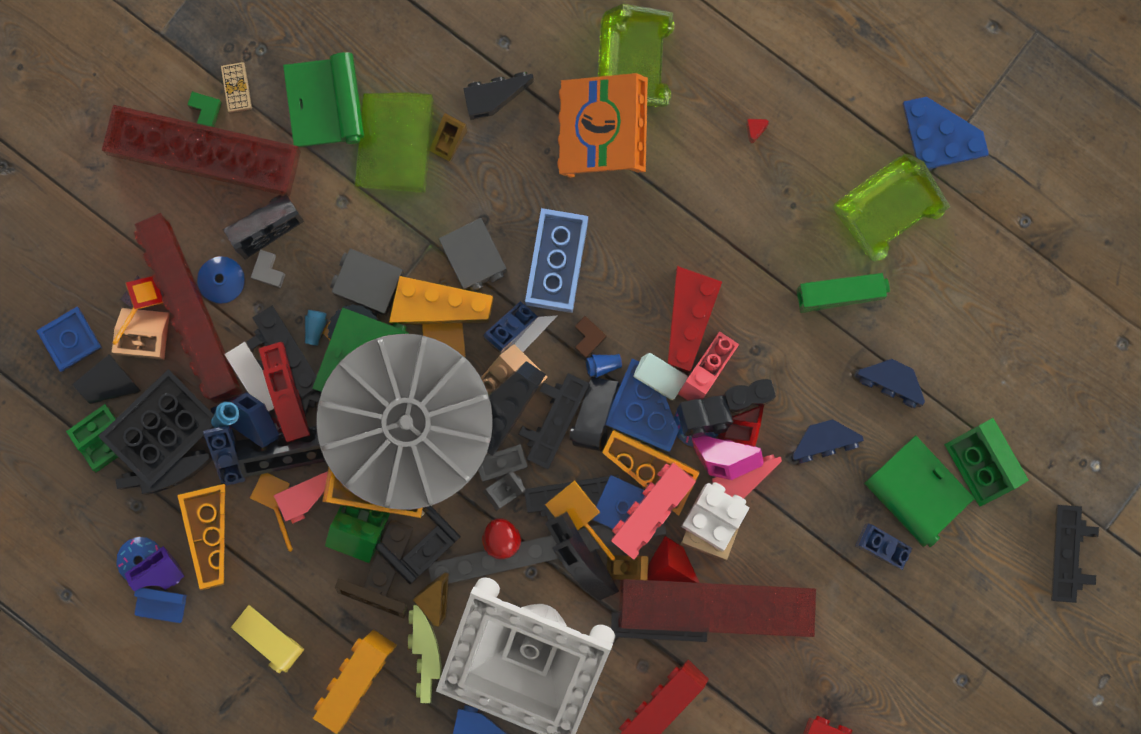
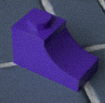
(156, 570)

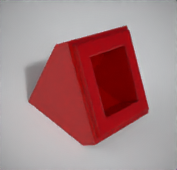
(755, 128)

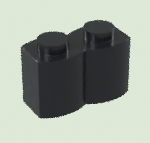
(756, 394)
(704, 416)

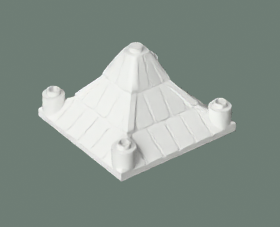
(523, 663)

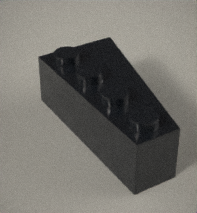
(510, 401)

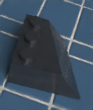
(263, 226)

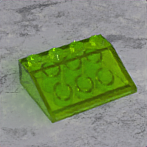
(395, 141)

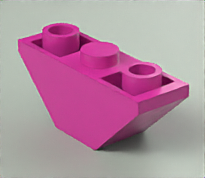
(726, 458)

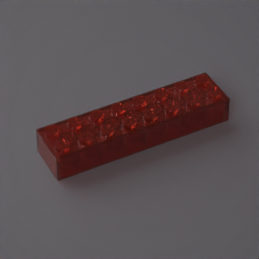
(201, 150)
(188, 308)
(717, 608)

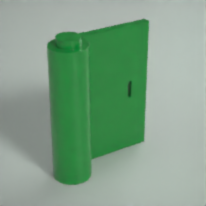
(329, 101)
(349, 333)
(919, 491)

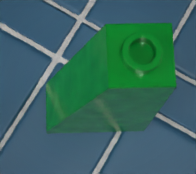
(841, 292)

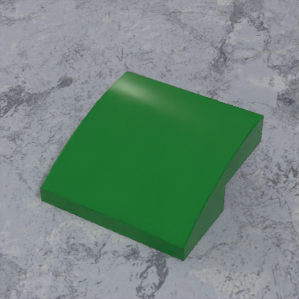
(86, 438)

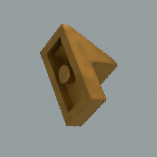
(627, 568)

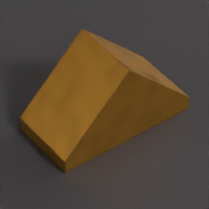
(448, 137)
(433, 599)

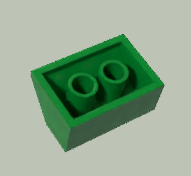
(986, 462)

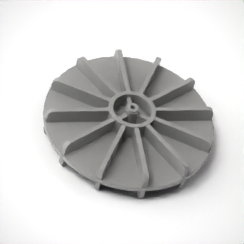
(404, 421)

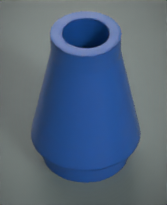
(602, 364)

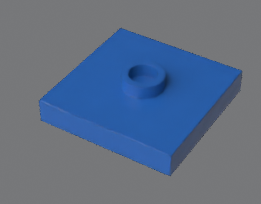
(69, 339)
(616, 501)

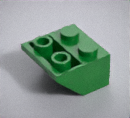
(356, 532)

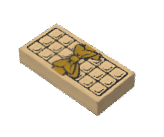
(236, 87)

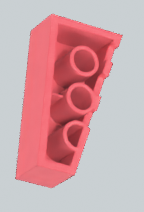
(652, 510)

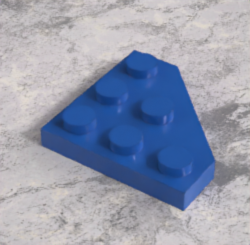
(940, 135)
(642, 412)

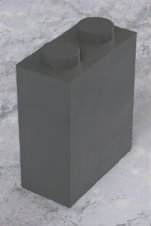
(473, 255)
(366, 281)

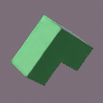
(207, 105)

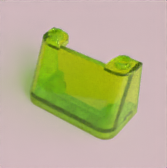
(634, 44)
(890, 204)

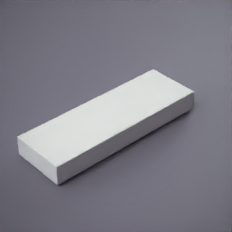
(250, 373)

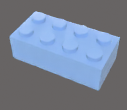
(556, 260)

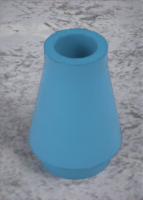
(314, 326)
(225, 414)

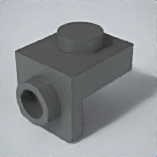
(504, 490)

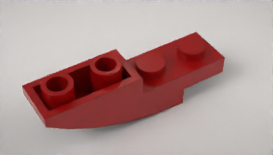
(283, 392)

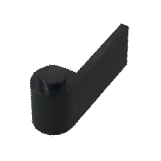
(590, 426)

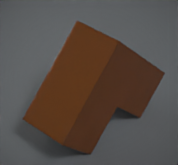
(592, 337)

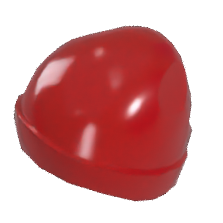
(501, 539)

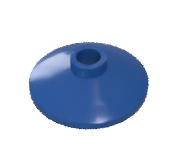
(226, 290)

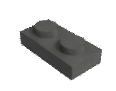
(502, 463)

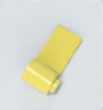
(267, 639)

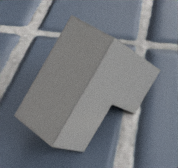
(263, 270)

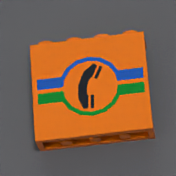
(603, 124)

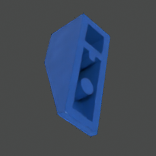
(473, 722)

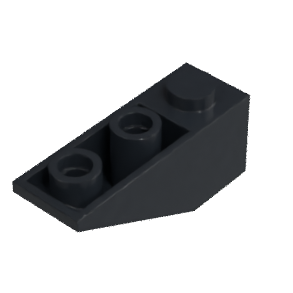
(489, 98)

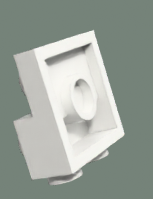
(715, 515)

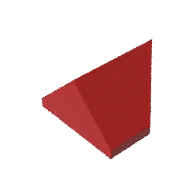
(744, 427)
(671, 564)

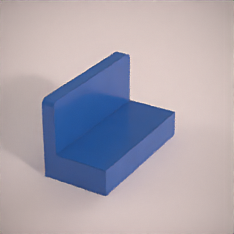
(160, 604)

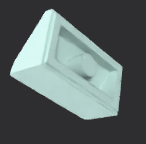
(660, 376)

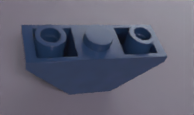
(510, 327)
(894, 380)
(253, 419)
(824, 439)
(223, 450)
(883, 546)

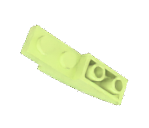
(424, 642)

